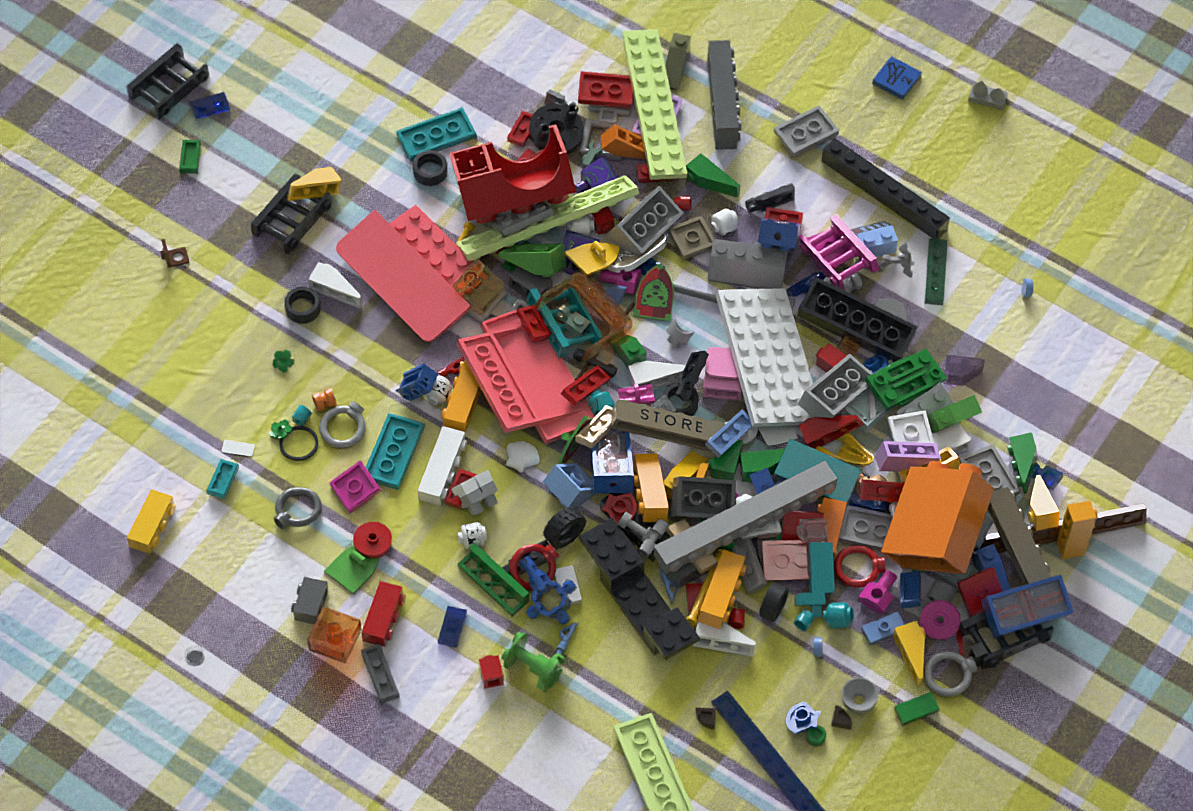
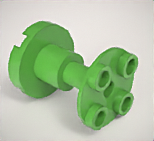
(545, 669)

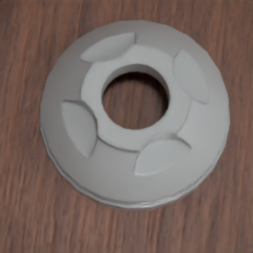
(861, 687)

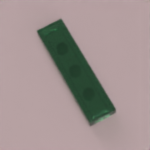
(935, 271)

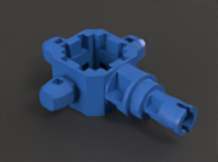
(542, 585)

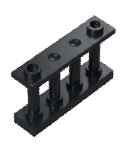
(163, 66)
(275, 206)
(973, 624)

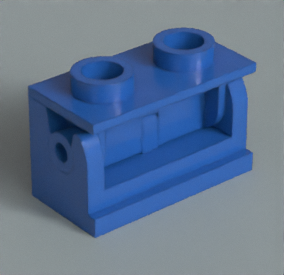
(417, 382)

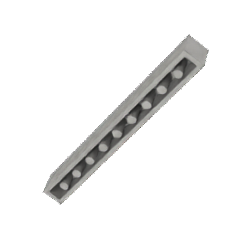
(745, 517)

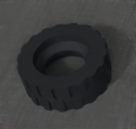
(564, 527)

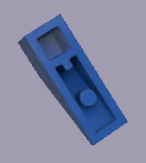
(989, 557)

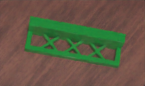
(497, 573)

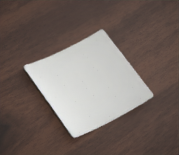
(777, 434)

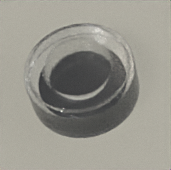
(194, 655)

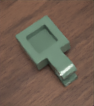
(591, 156)
(573, 322)

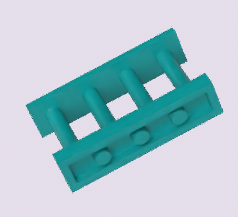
(557, 340)

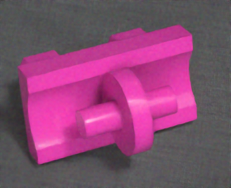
(637, 394)

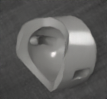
(678, 334)

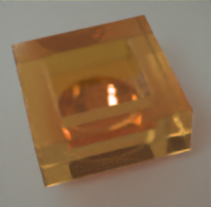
(848, 346)

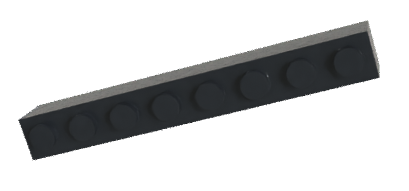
(885, 189)

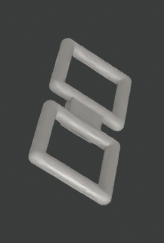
(606, 120)
(497, 307)

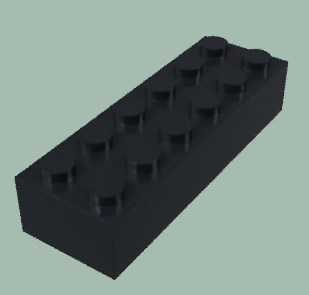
(857, 319)

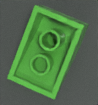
(537, 258)

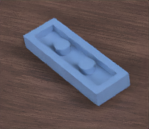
(729, 434)

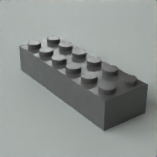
(723, 94)

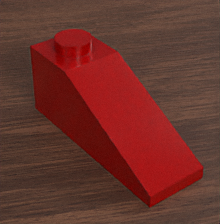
(823, 430)

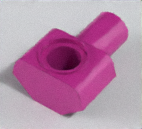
(620, 279)
(880, 589)

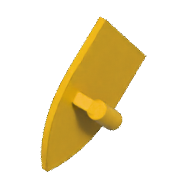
(593, 256)

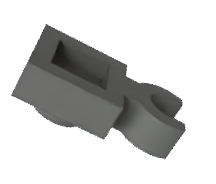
(555, 97)

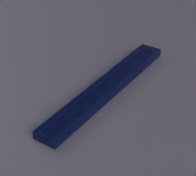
(765, 753)

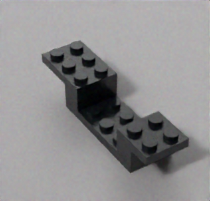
(625, 580)

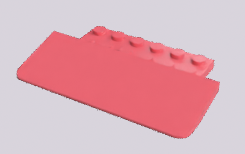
(410, 269)
(522, 378)

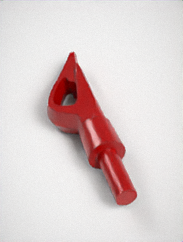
(450, 368)

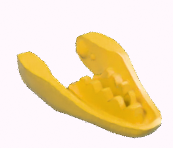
(851, 452)

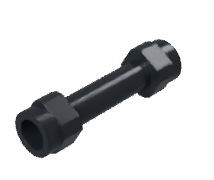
(610, 369)

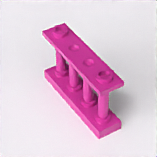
(847, 238)

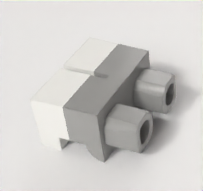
(476, 489)

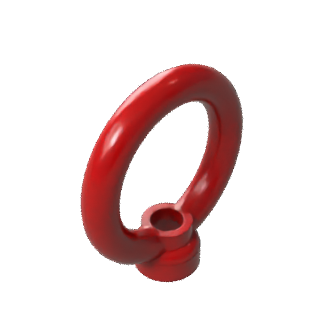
(547, 552)
(878, 565)

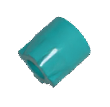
(301, 415)
(804, 620)

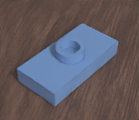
(882, 628)

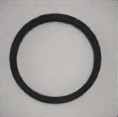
(306, 456)

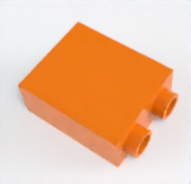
(938, 518)

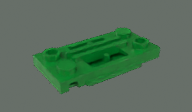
(905, 379)

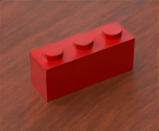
(383, 614)

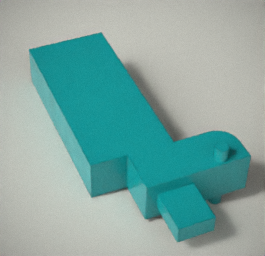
(820, 577)

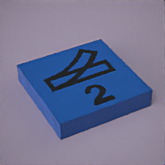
(896, 77)

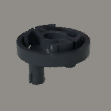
(565, 120)

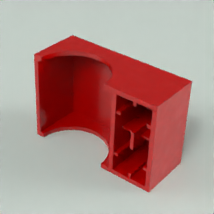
(497, 185)

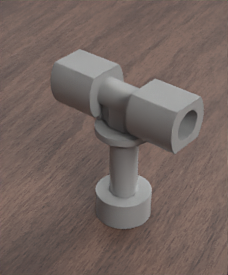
(649, 536)

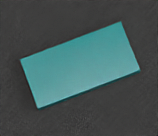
(436, 133)
(394, 450)
(800, 457)

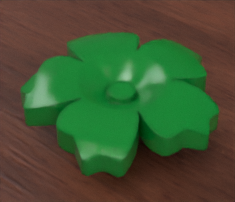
(283, 360)
(280, 430)

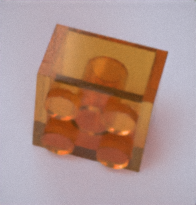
(334, 634)

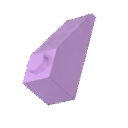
(903, 455)

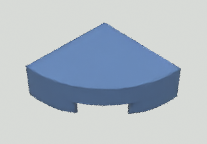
(617, 293)

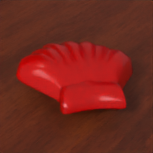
(620, 504)

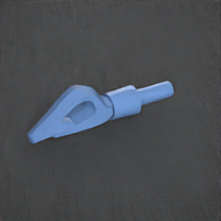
(668, 584)
(565, 638)

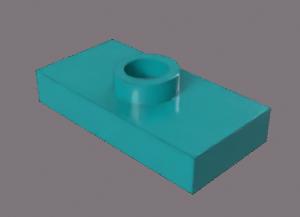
(222, 479)

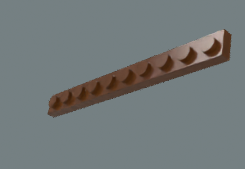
(1105, 522)

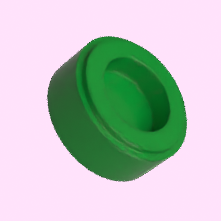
(816, 736)

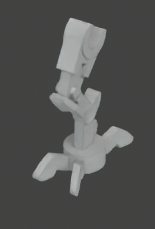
(903, 259)

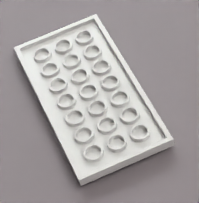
(766, 354)

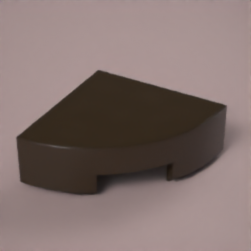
(706, 717)
(841, 719)

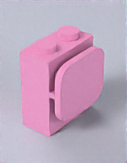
(721, 375)

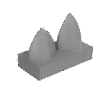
(987, 96)

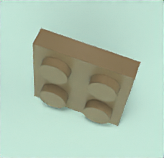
(691, 237)

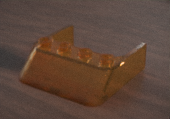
(599, 301)

